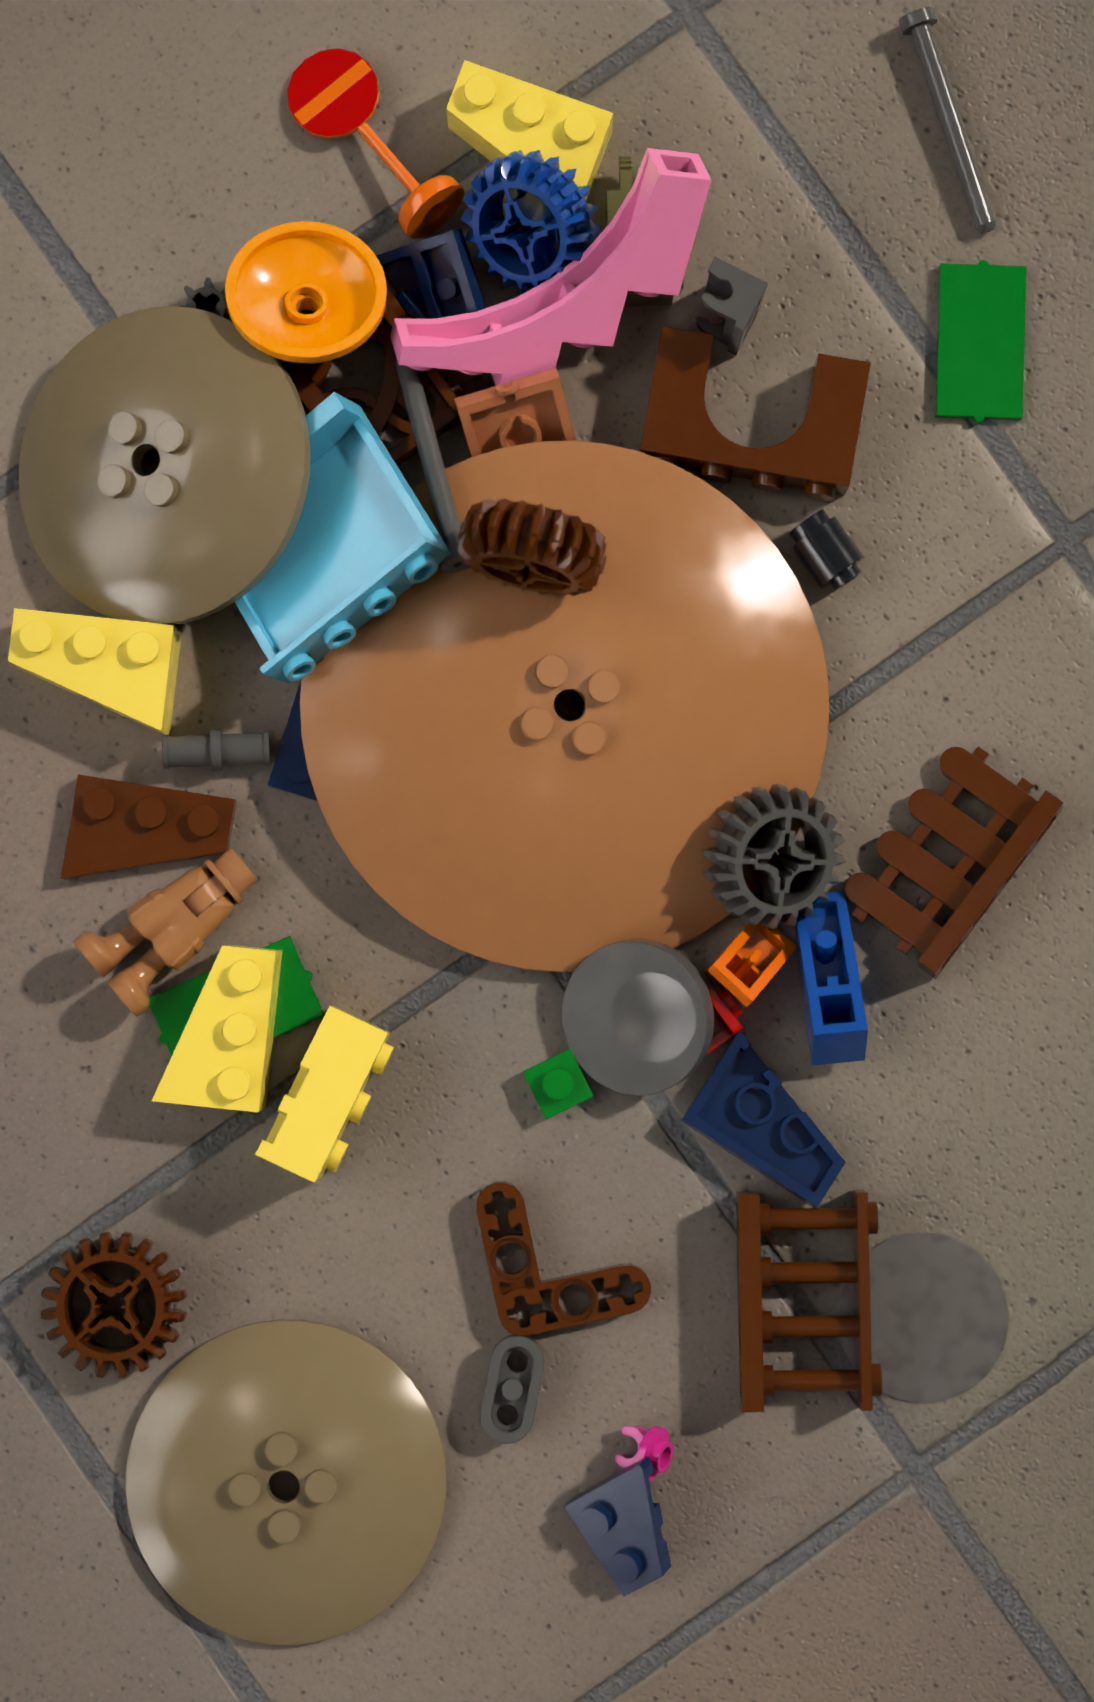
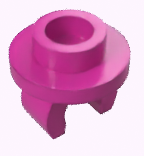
(650, 1443)

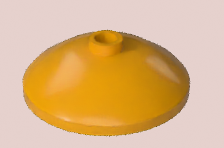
(300, 270)

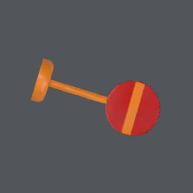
(337, 96)

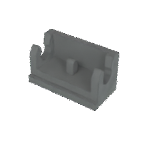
(735, 297)

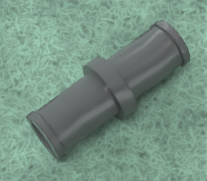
(216, 750)

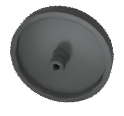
(638, 1016)

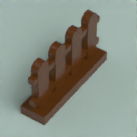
(970, 838)

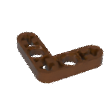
(528, 1281)

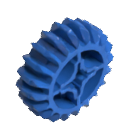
(536, 205)

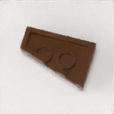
(141, 825)

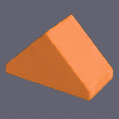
(750, 962)

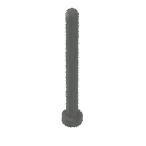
(919, 24)
(432, 465)

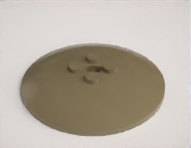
(225, 477)
(300, 1404)

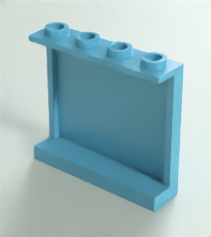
(351, 550)

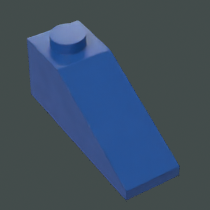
(831, 983)

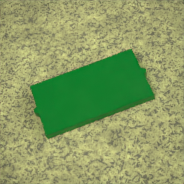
(980, 341)
(294, 1008)

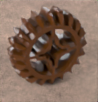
(532, 547)
(131, 1322)

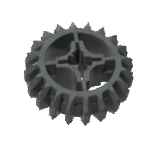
(778, 894)

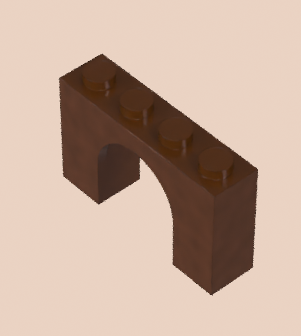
(812, 459)

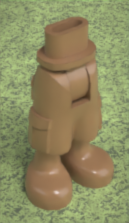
(174, 922)

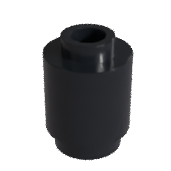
(826, 550)

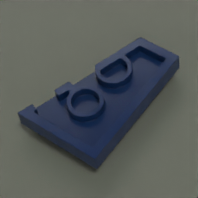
(760, 1124)

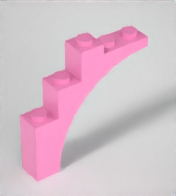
(638, 252)

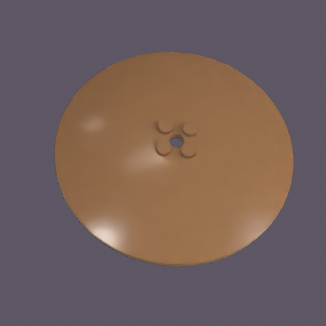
(549, 832)

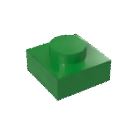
(558, 1083)

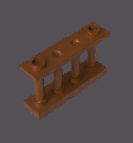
(760, 1327)

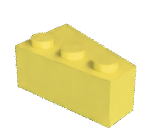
(511, 115)
(102, 659)
(229, 1035)
(326, 1095)

